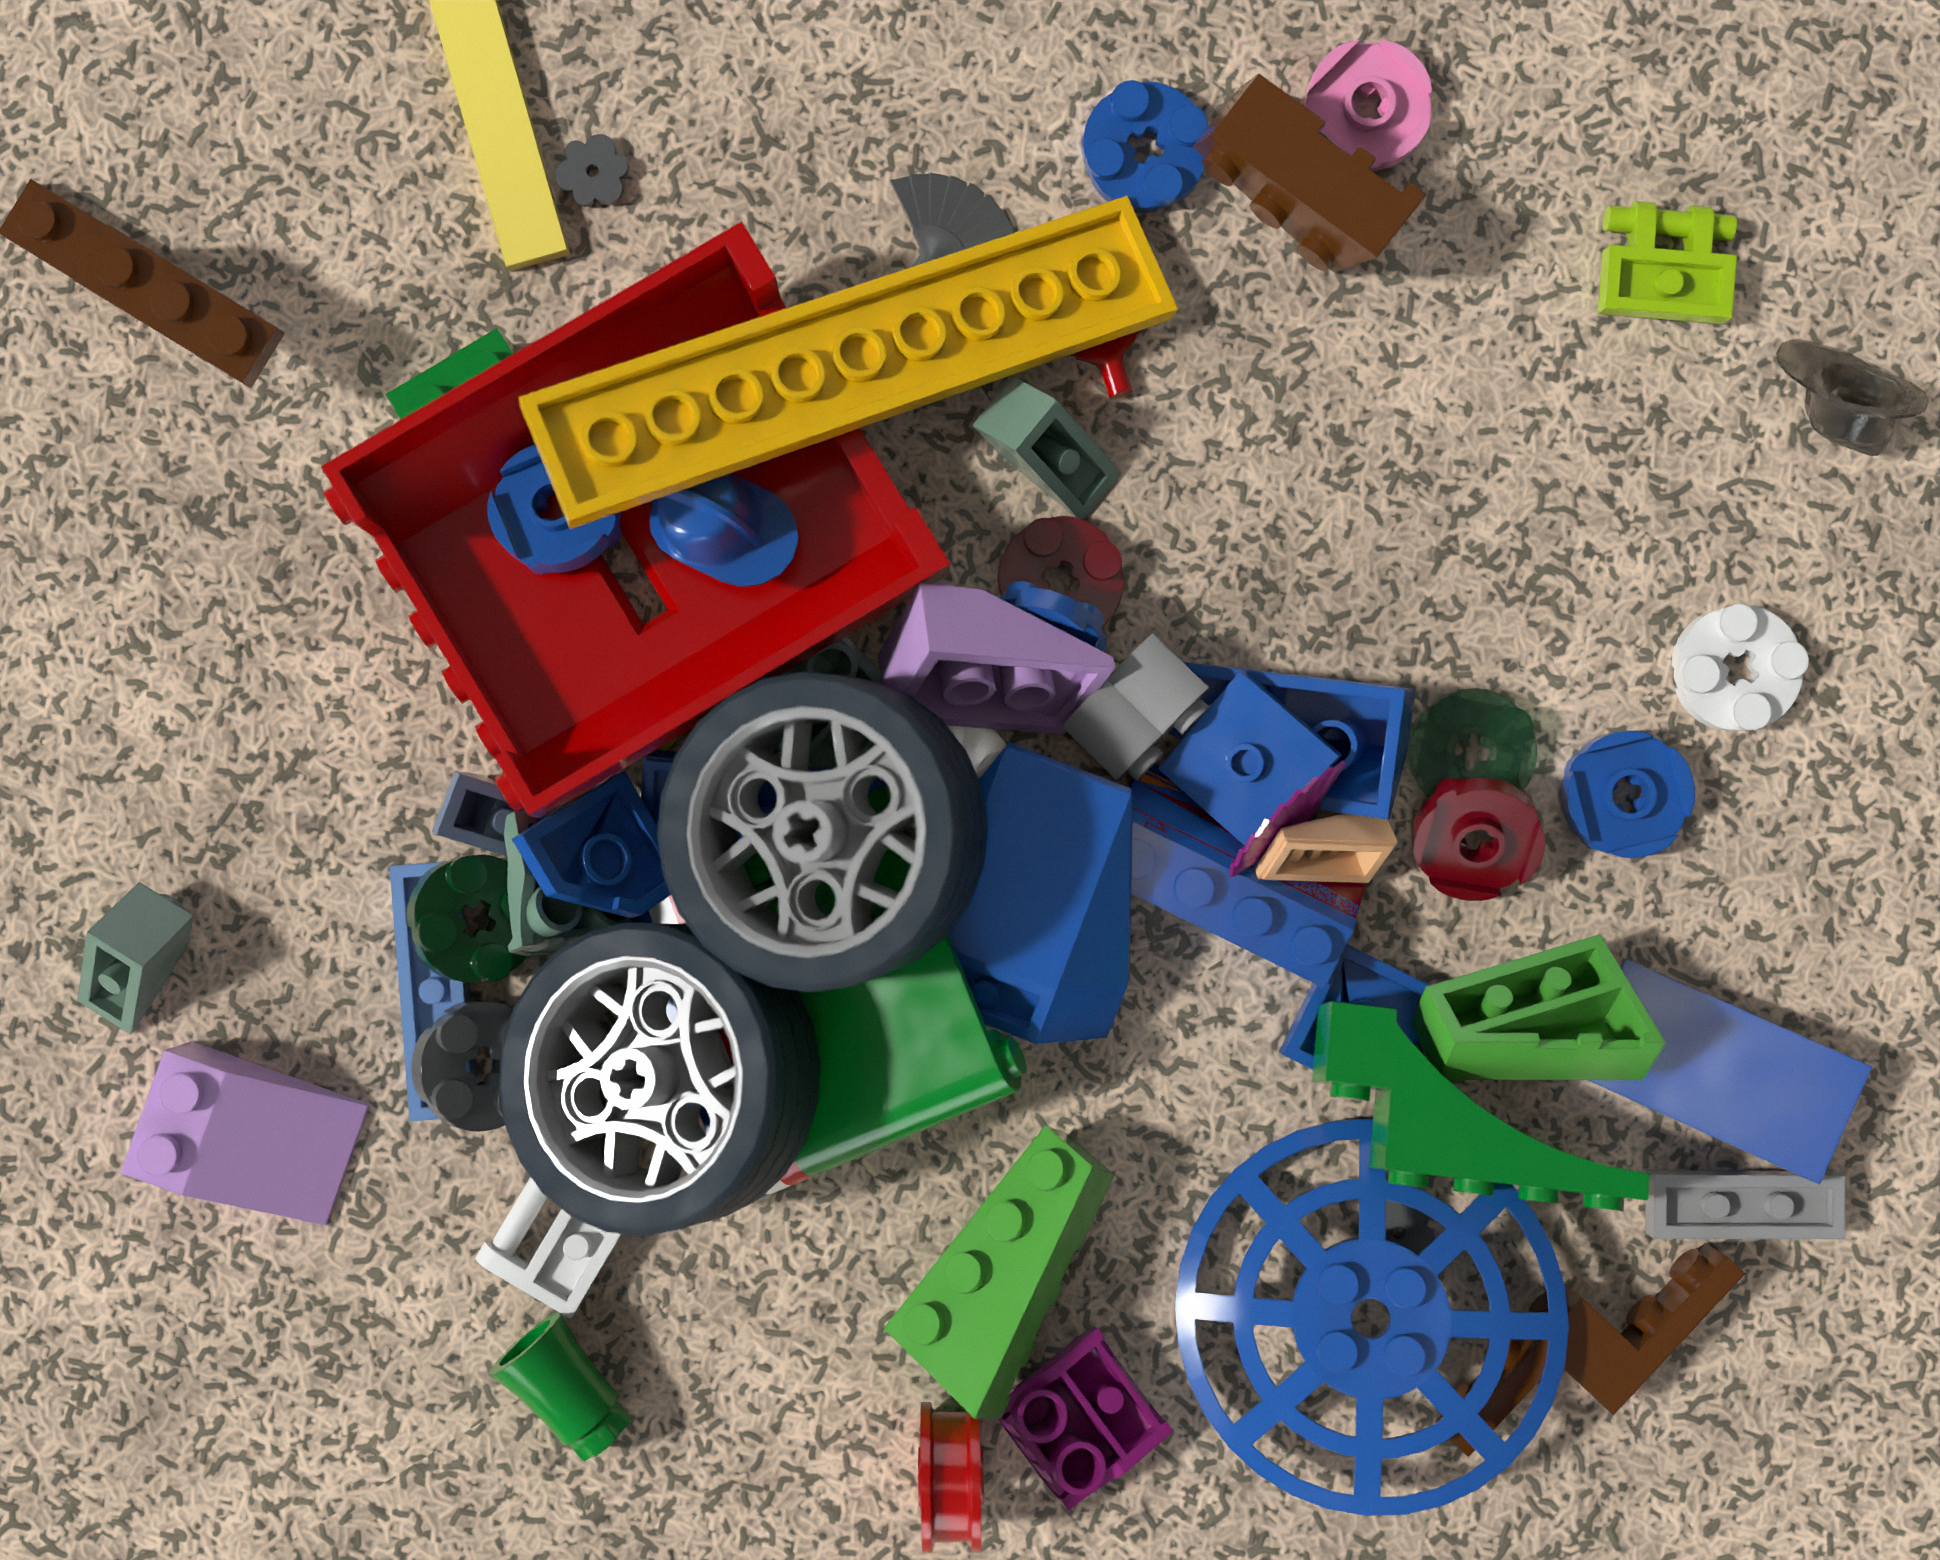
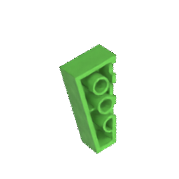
(993, 1284)

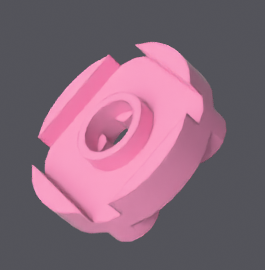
(1369, 69)

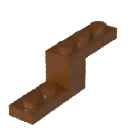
(142, 283)
(1601, 1358)

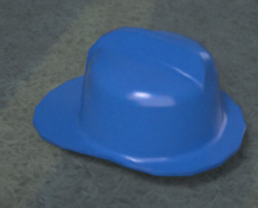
(727, 530)

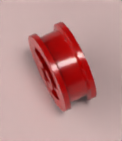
(950, 1478)

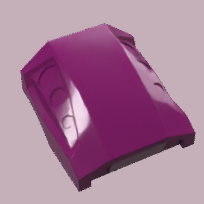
(1094, 1422)

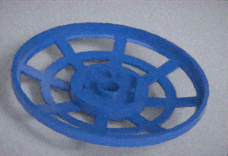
(1361, 1364)

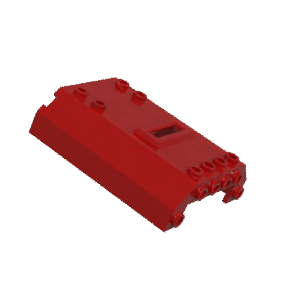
(562, 658)

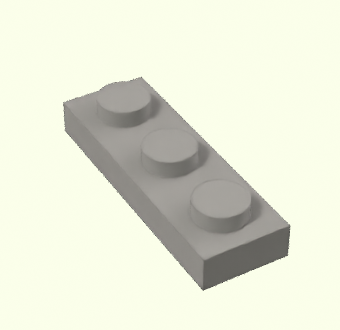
(1744, 1205)

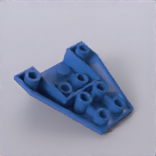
(1052, 902)

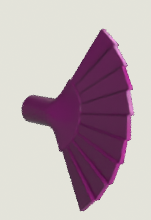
(1297, 810)

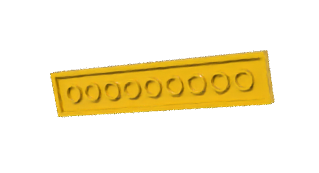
(844, 361)

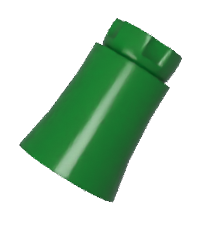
(562, 1387)

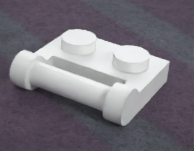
(562, 1264)

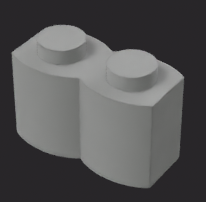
(1137, 709)

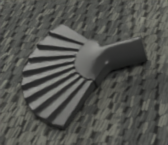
(948, 214)

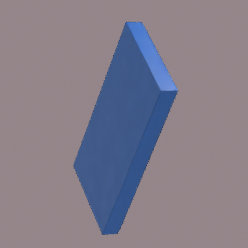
(1743, 1077)

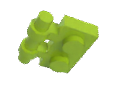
(1668, 282)

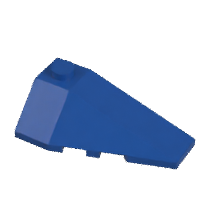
(1357, 718)

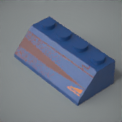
(1184, 868)

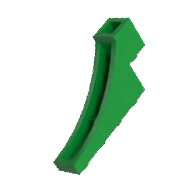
(1436, 1129)

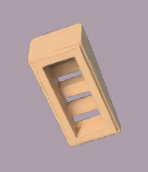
(1328, 850)

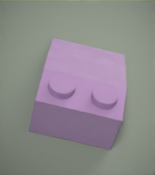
(988, 662)
(244, 1135)

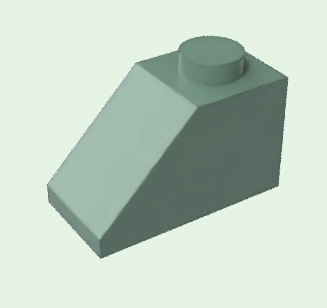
(1047, 446)
(132, 955)

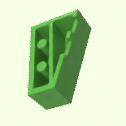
(1540, 1019)

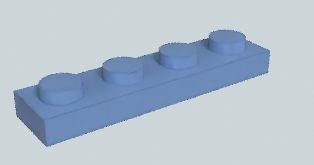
(421, 991)

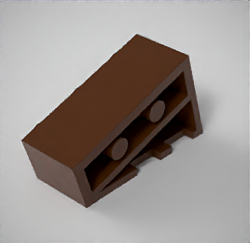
(1302, 179)

